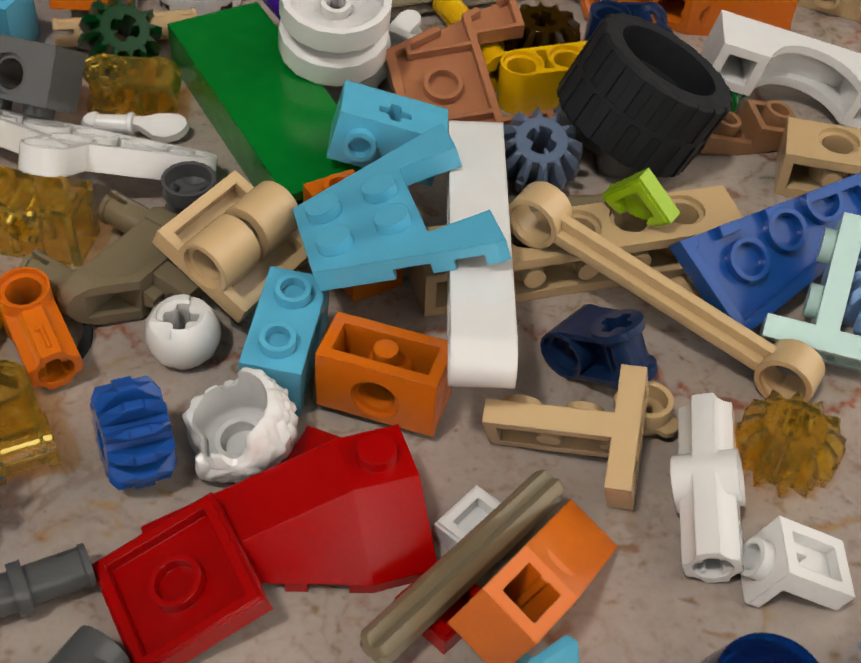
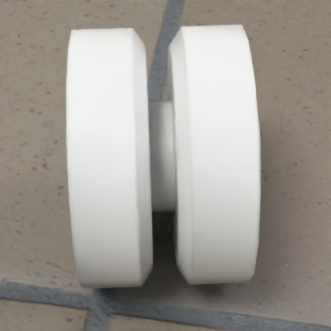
(334, 38)

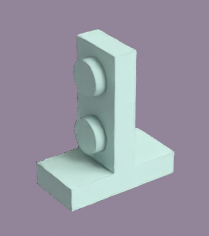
(827, 301)

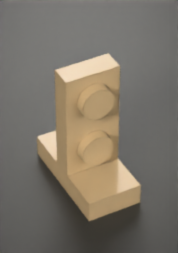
(581, 430)

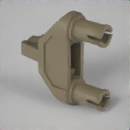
(126, 276)

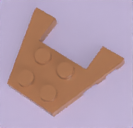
(449, 66)

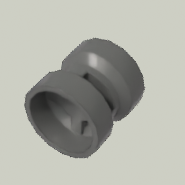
(185, 184)

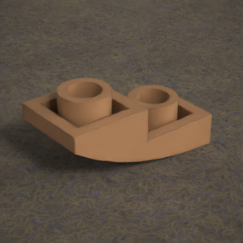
(751, 131)

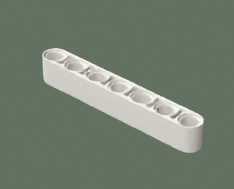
(479, 295)

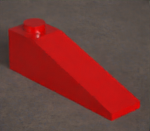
(335, 516)

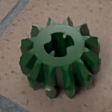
(115, 18)

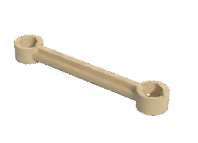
(664, 293)

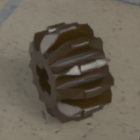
(545, 27)

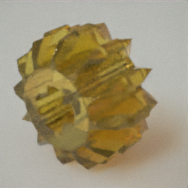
(789, 443)

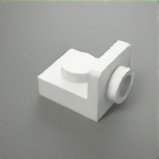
(798, 562)

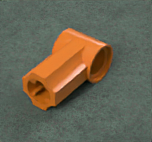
(38, 328)

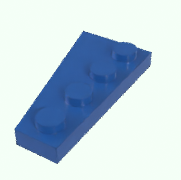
(768, 255)

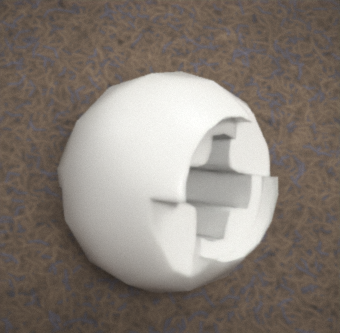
(182, 332)

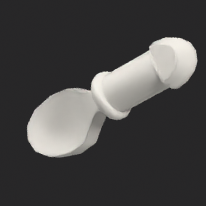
(157, 127)

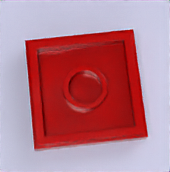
(181, 586)

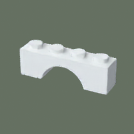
(761, 54)

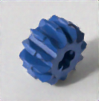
(133, 432)

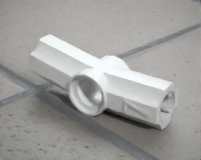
(709, 489)

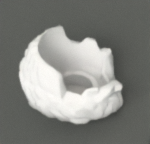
(241, 427)

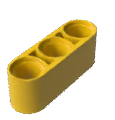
(532, 76)

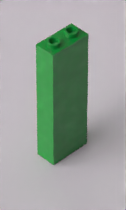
(256, 103)

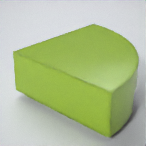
(643, 198)

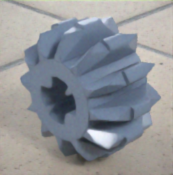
(546, 136)

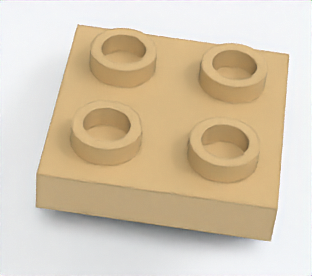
(233, 239)

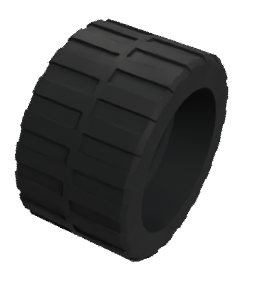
(643, 95)

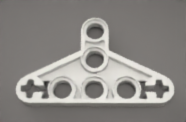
(67, 149)

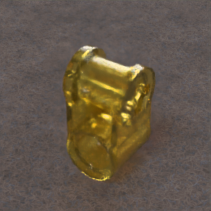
(133, 84)
(24, 429)

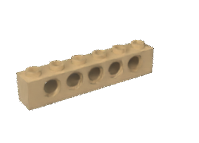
(557, 272)

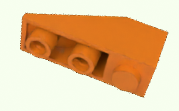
(699, 16)
(534, 587)

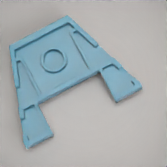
(372, 226)

